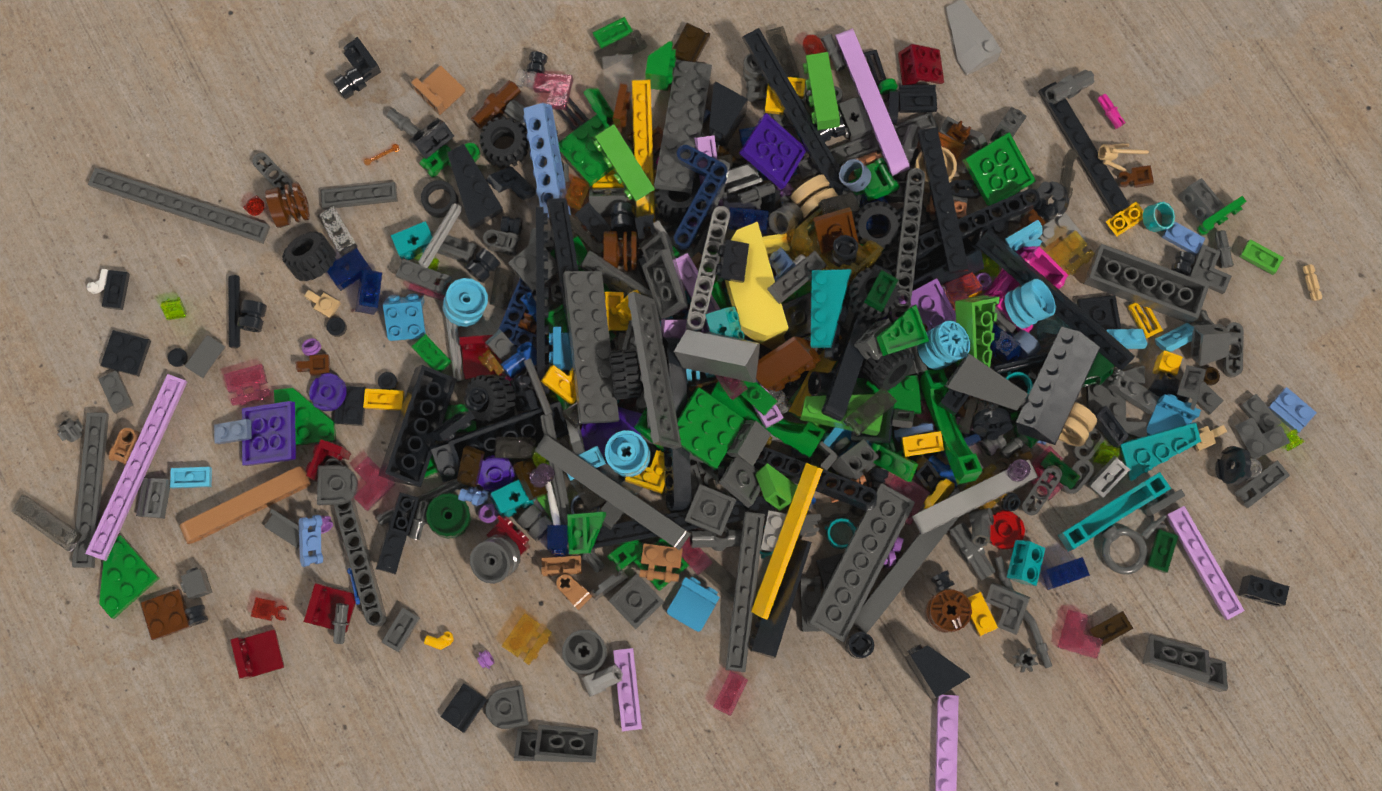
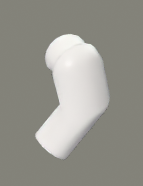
(99, 285)

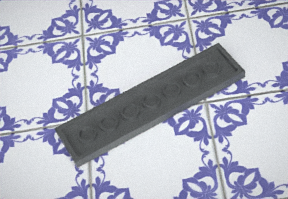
(682, 124)
(590, 346)
(654, 371)
(861, 563)

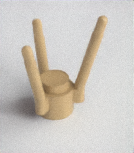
(1109, 152)

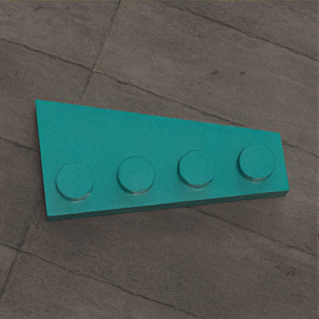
(826, 304)
(1151, 450)

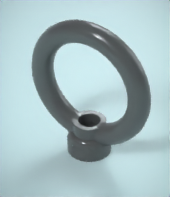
(1110, 535)

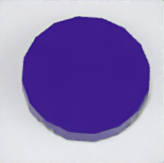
(327, 392)
(496, 473)

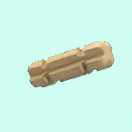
(1312, 282)

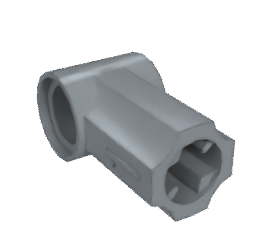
(598, 681)

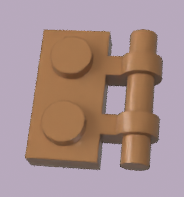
(660, 556)

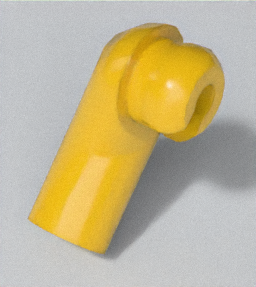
(440, 642)

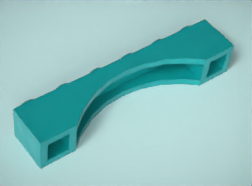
(1114, 511)

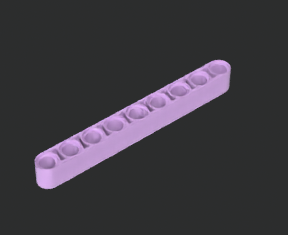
(872, 102)

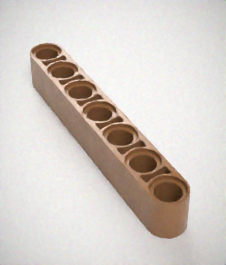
(245, 505)

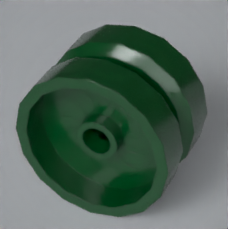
(451, 527)

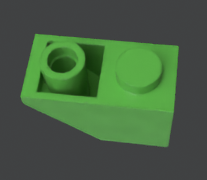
(775, 487)

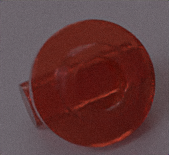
(254, 206)

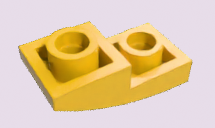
(1125, 219)

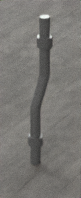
(1040, 647)

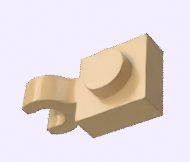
(325, 304)
(1207, 437)

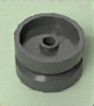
(495, 559)
(573, 649)

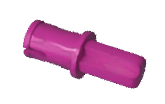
(1111, 111)

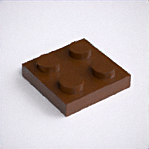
(622, 105)
(832, 226)
(165, 614)

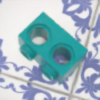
(1026, 562)

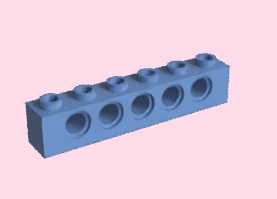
(547, 132)

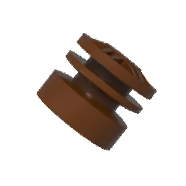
(288, 204)
(621, 250)
(937, 608)

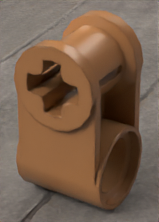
(122, 445)
(575, 593)

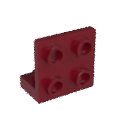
(920, 64)
(472, 348)
(322, 452)
(506, 528)
(323, 605)
(257, 654)

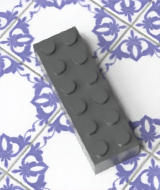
(1146, 284)

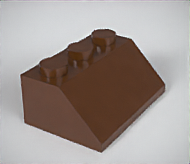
(786, 363)

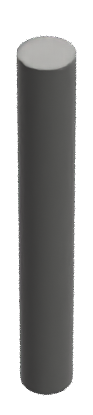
(538, 387)

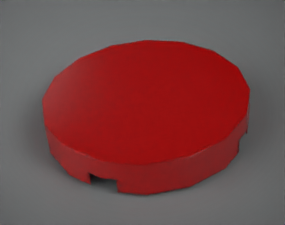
(1006, 530)

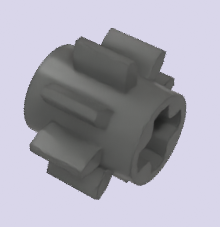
(70, 430)
(1030, 662)

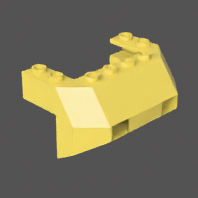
(757, 309)

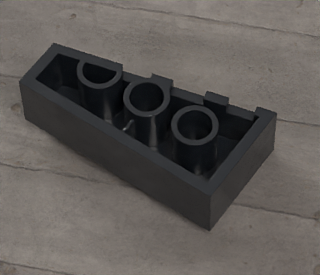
(474, 190)

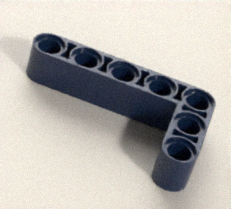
(701, 196)
(516, 308)

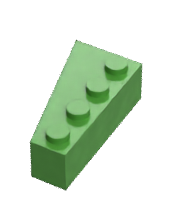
(822, 91)
(623, 163)
(977, 319)
(813, 407)

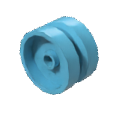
(465, 302)
(627, 442)

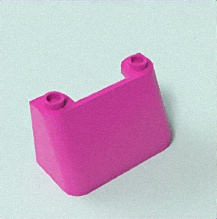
(1038, 260)

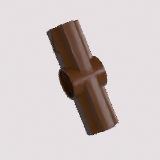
(495, 104)

